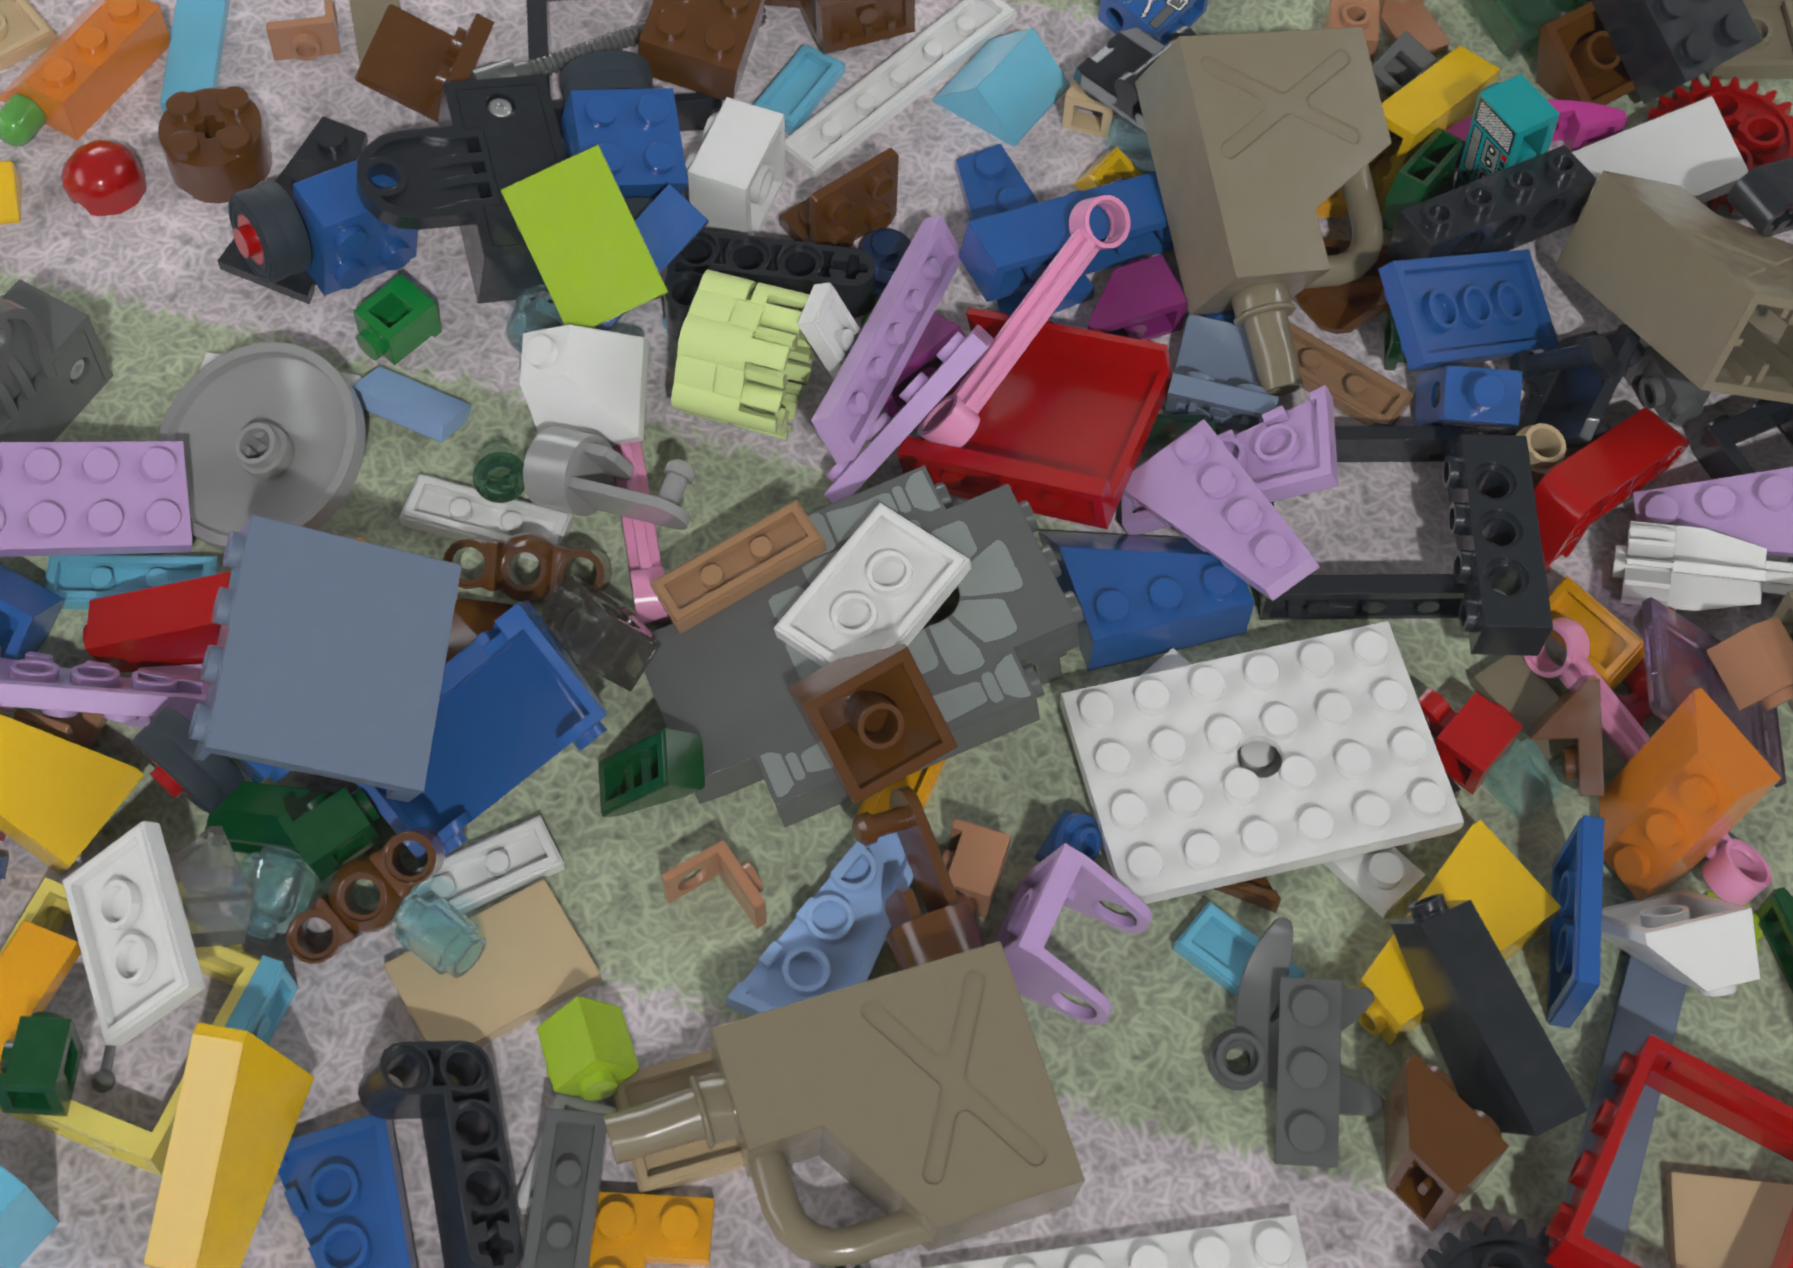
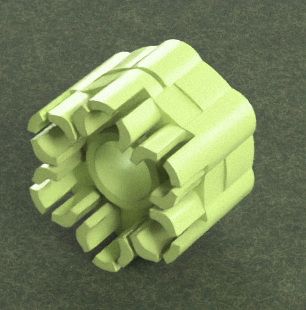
(737, 355)

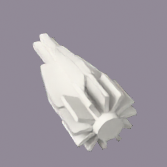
(1695, 568)

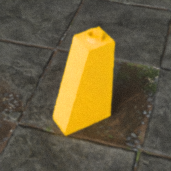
(1432, 100)
(56, 792)
(1505, 897)
(224, 1148)

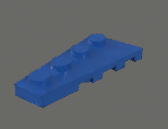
(994, 186)
(350, 1195)

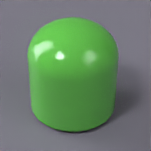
(20, 120)

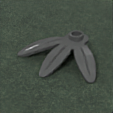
(1259, 1036)

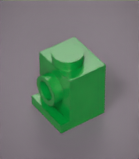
(396, 321)

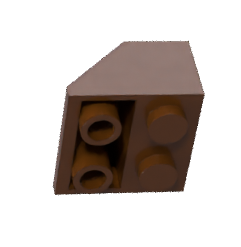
(1435, 1143)

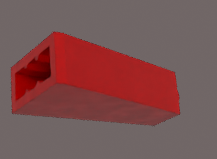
(155, 624)

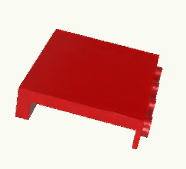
(1058, 423)

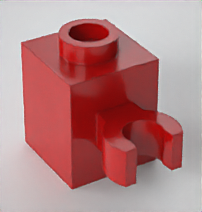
(1471, 738)

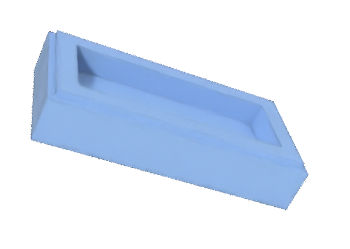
(411, 404)

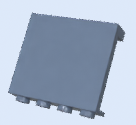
(327, 656)

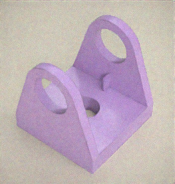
(1059, 881)

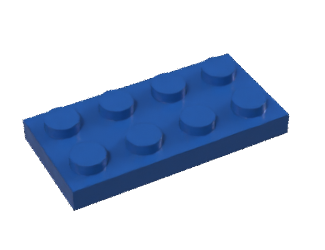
(1467, 308)

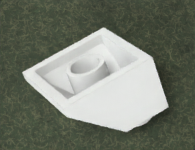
(586, 381)
(1688, 939)

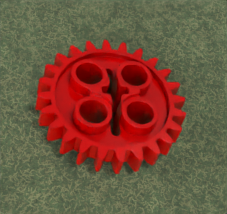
(1754, 121)

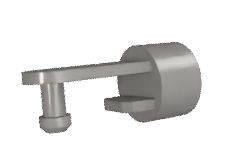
(577, 472)

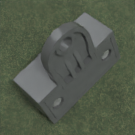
(46, 364)

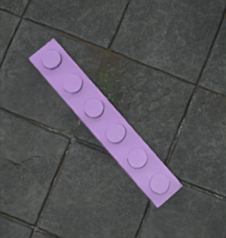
(887, 340)

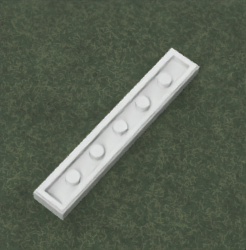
(895, 84)

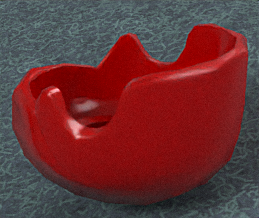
(104, 178)

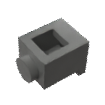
(1401, 65)
(1666, 388)

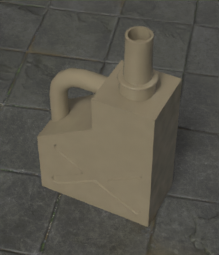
(1244, 153)
(1689, 284)
(905, 1087)

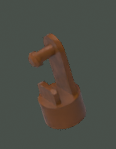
(948, 925)

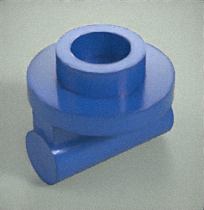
(1075, 830)

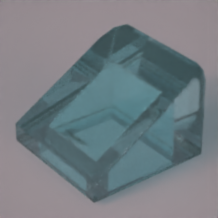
(1523, 781)

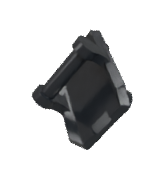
(1115, 68)
(1577, 381)

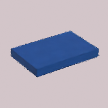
(1577, 927)

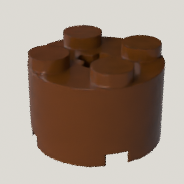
(214, 142)

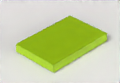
(584, 240)

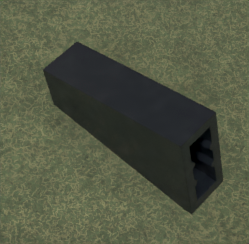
(1484, 1020)

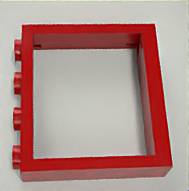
(1689, 1083)

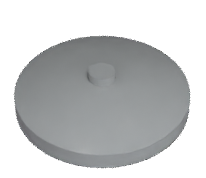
(267, 438)

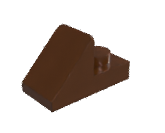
(1578, 718)

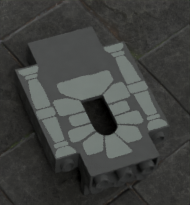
(734, 672)

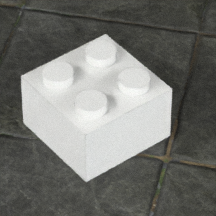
(738, 167)

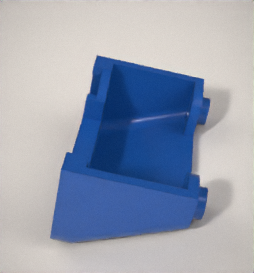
(499, 718)

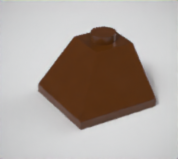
(873, 719)

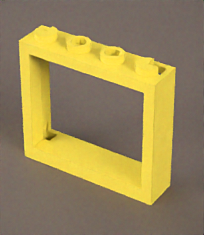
(99, 1130)

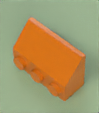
(93, 63)
(1680, 796)

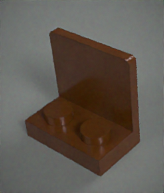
(857, 22)
(414, 59)
(848, 206)

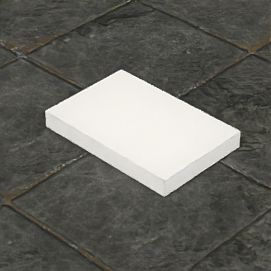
(1678, 148)
(873, 591)
(133, 934)

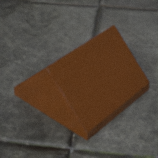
(1580, 60)

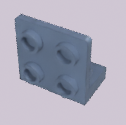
(1217, 376)

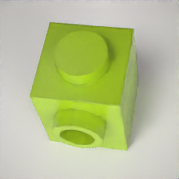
(587, 1049)

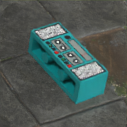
(1506, 129)

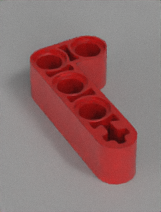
(1602, 478)

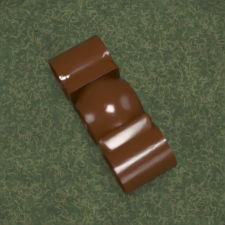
(501, 565)
(341, 910)

